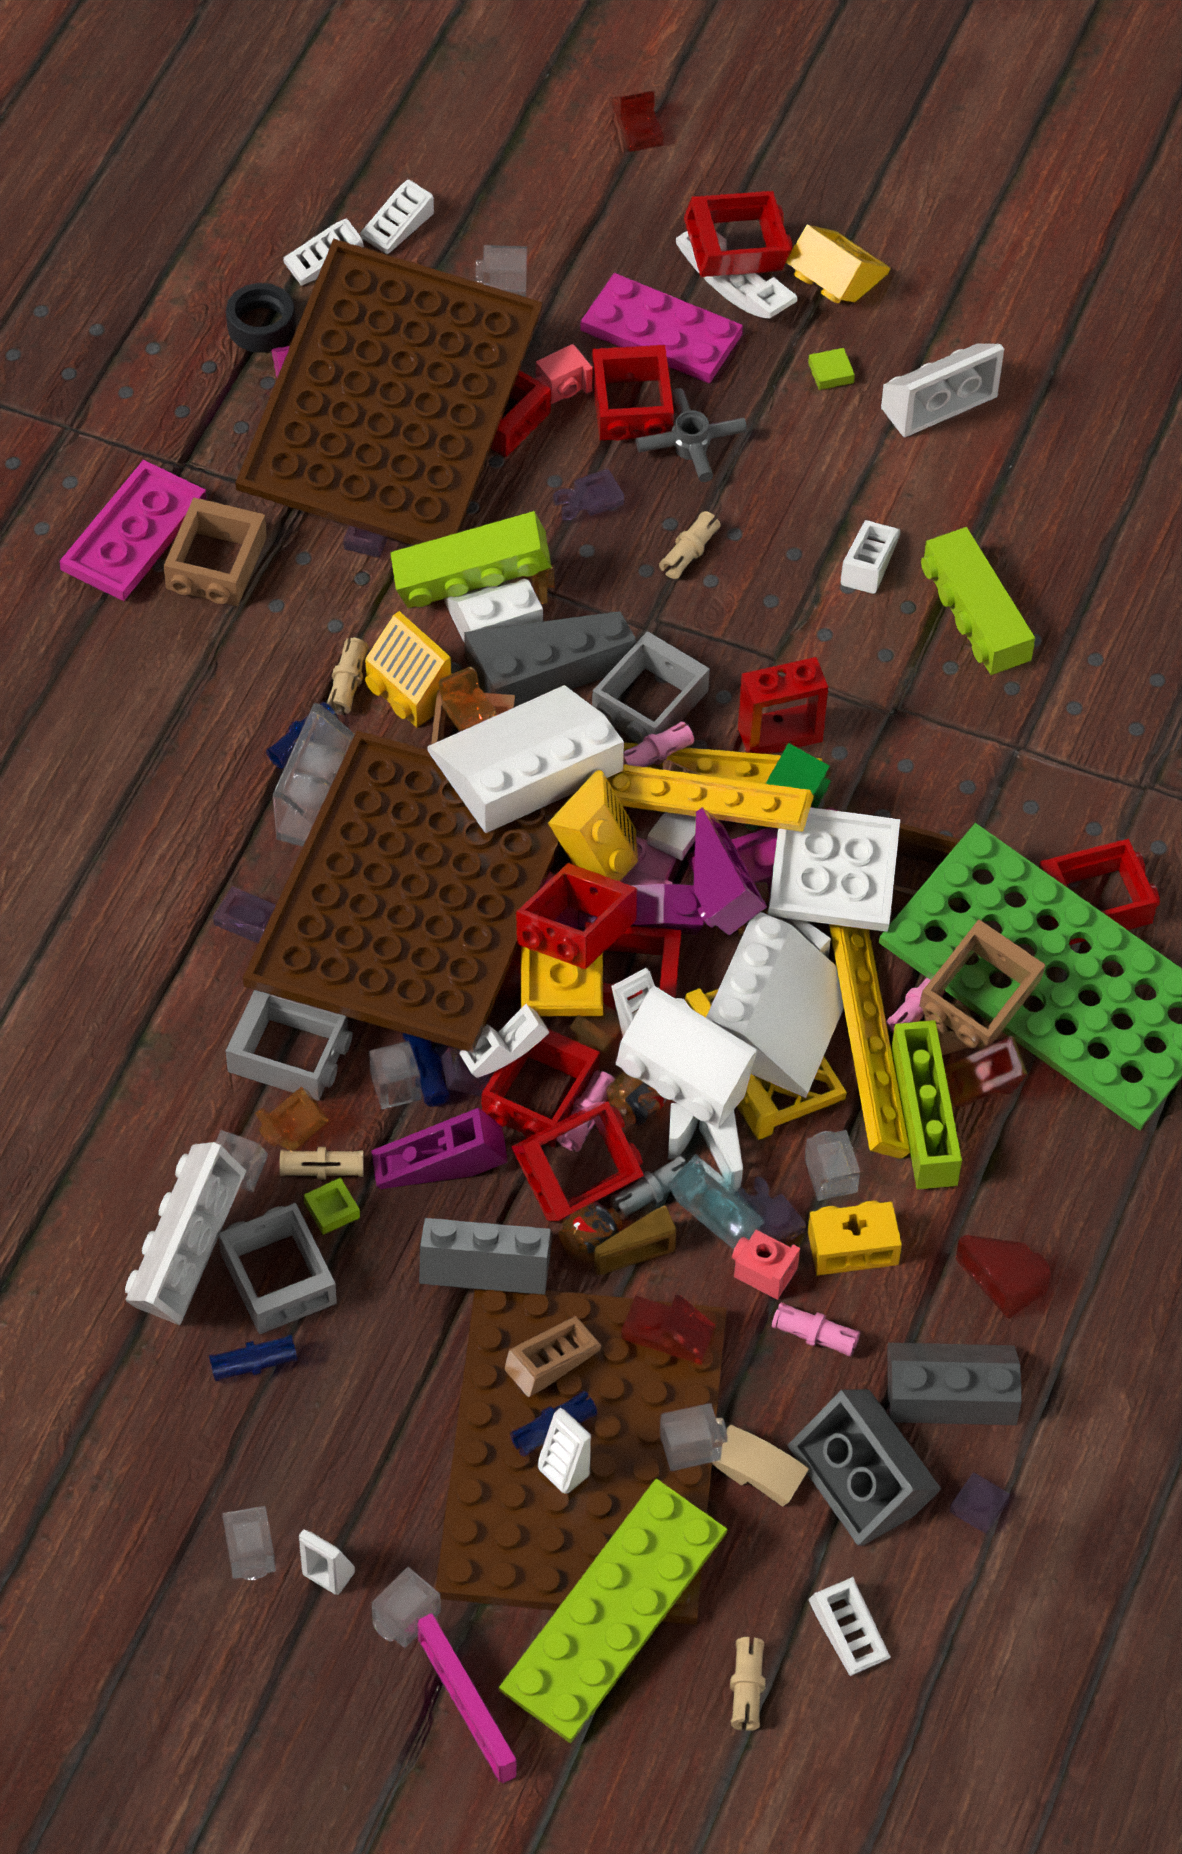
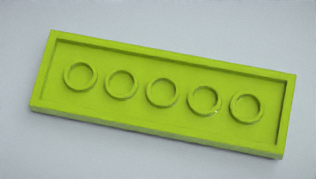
(613, 1610)

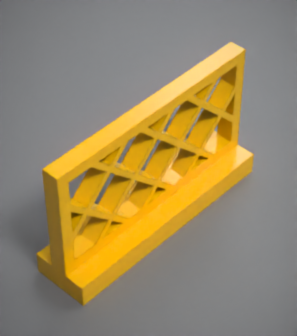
(757, 1104)

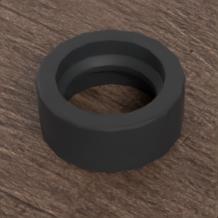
(254, 297)

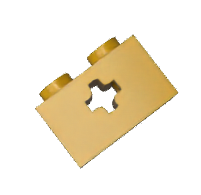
(874, 1241)

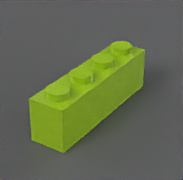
(470, 560)
(978, 601)
(926, 1105)

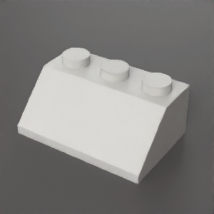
(943, 388)
(686, 1057)

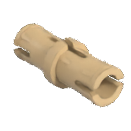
(689, 545)
(347, 675)
(292, 1163)
(747, 1683)

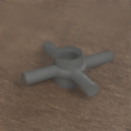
(691, 435)

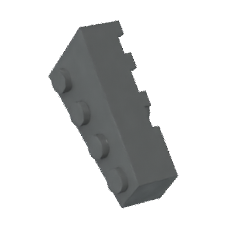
(547, 654)

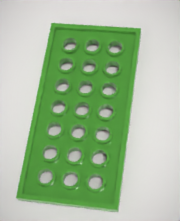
(1084, 971)

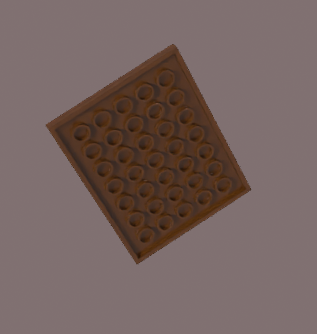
(389, 396)
(402, 900)
(505, 1523)

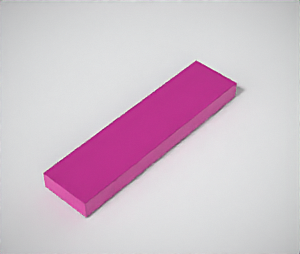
(466, 1699)

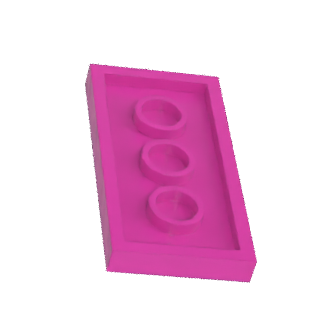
(641, 316)
(131, 530)

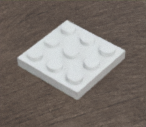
(836, 870)

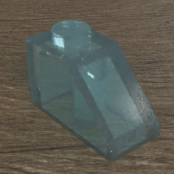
(714, 1202)

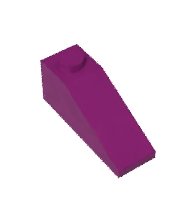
(721, 879)
(662, 907)
(442, 1152)

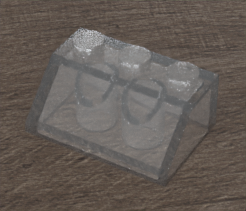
(309, 774)

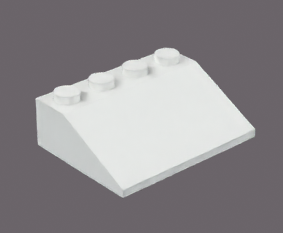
(528, 756)
(780, 1001)
(185, 1232)

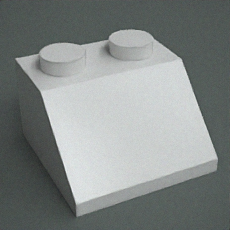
(495, 606)

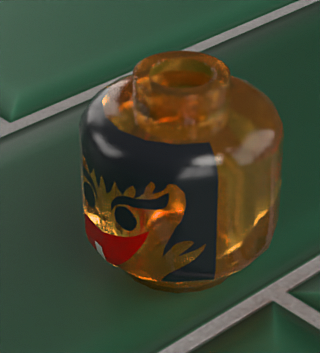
(634, 1099)
(588, 1229)

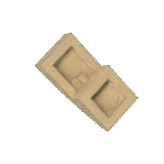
(760, 1463)

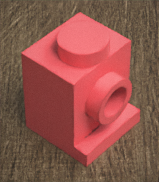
(565, 373)
(765, 1263)

